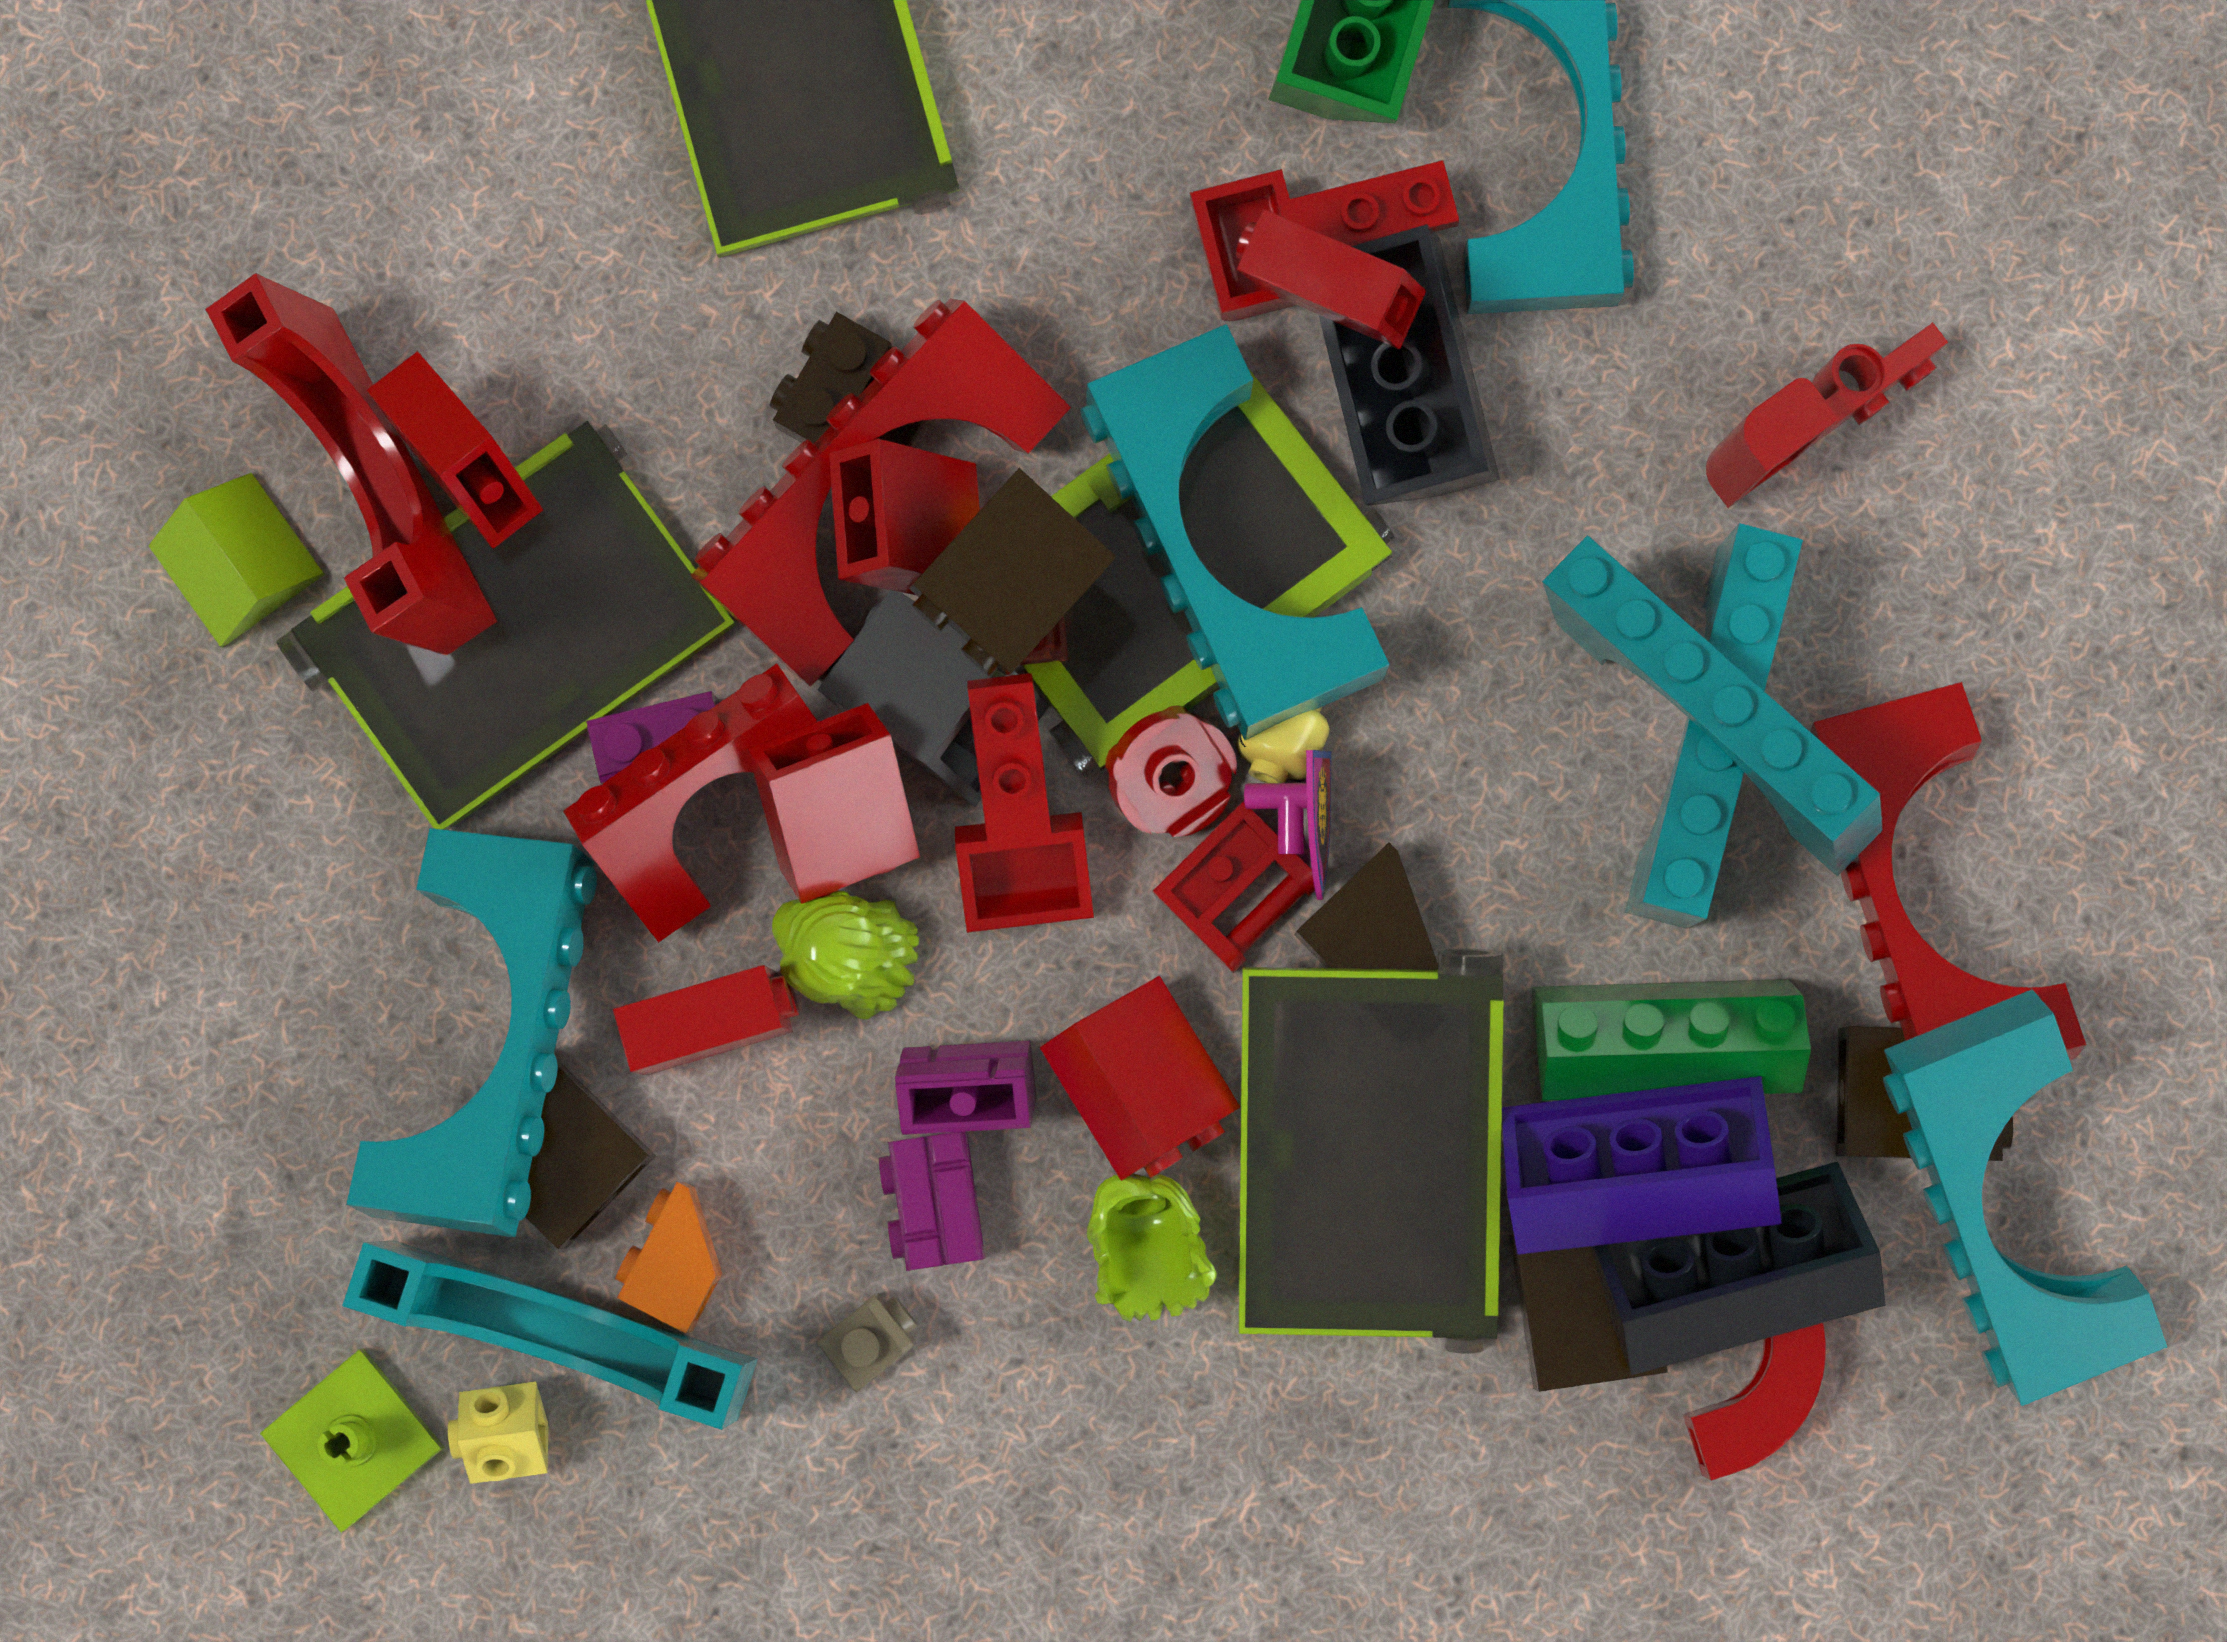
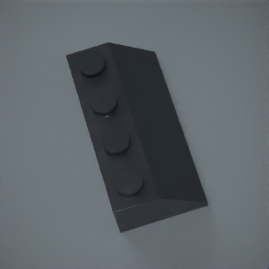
(1415, 408)
(1746, 1284)

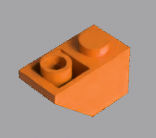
(677, 1263)

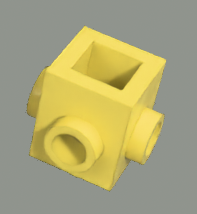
(500, 1433)

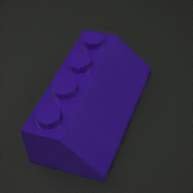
(1639, 1165)

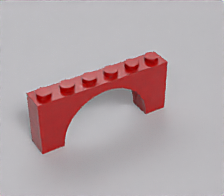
(769, 563)
(418, 578)
(1897, 753)

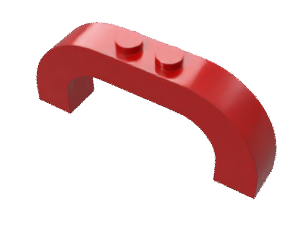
(1766, 1410)

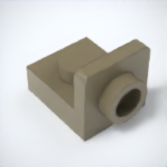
(869, 1340)

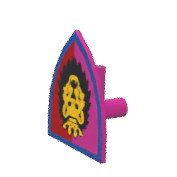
(1291, 801)

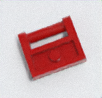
(1221, 872)

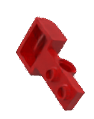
(1345, 213)
(1809, 410)
(1022, 860)

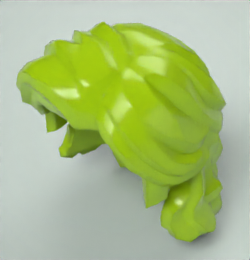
(846, 951)
(1148, 1247)

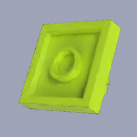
(352, 1440)

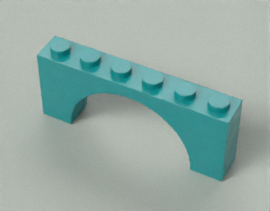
(1573, 246)
(1261, 659)
(1806, 783)
(1691, 830)
(1959, 1095)
(478, 1161)
(464, 1300)

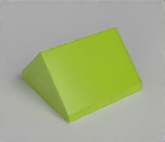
(233, 556)

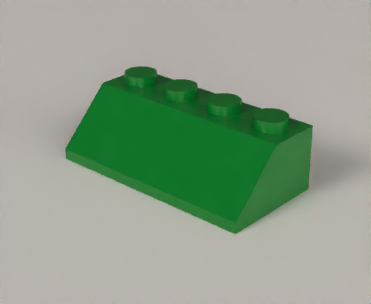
(1351, 58)
(1669, 1036)

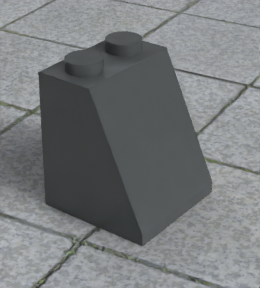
(916, 689)

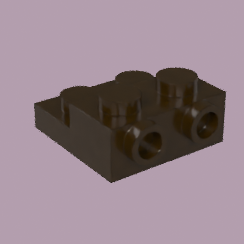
(836, 366)

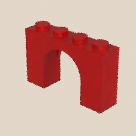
(633, 814)

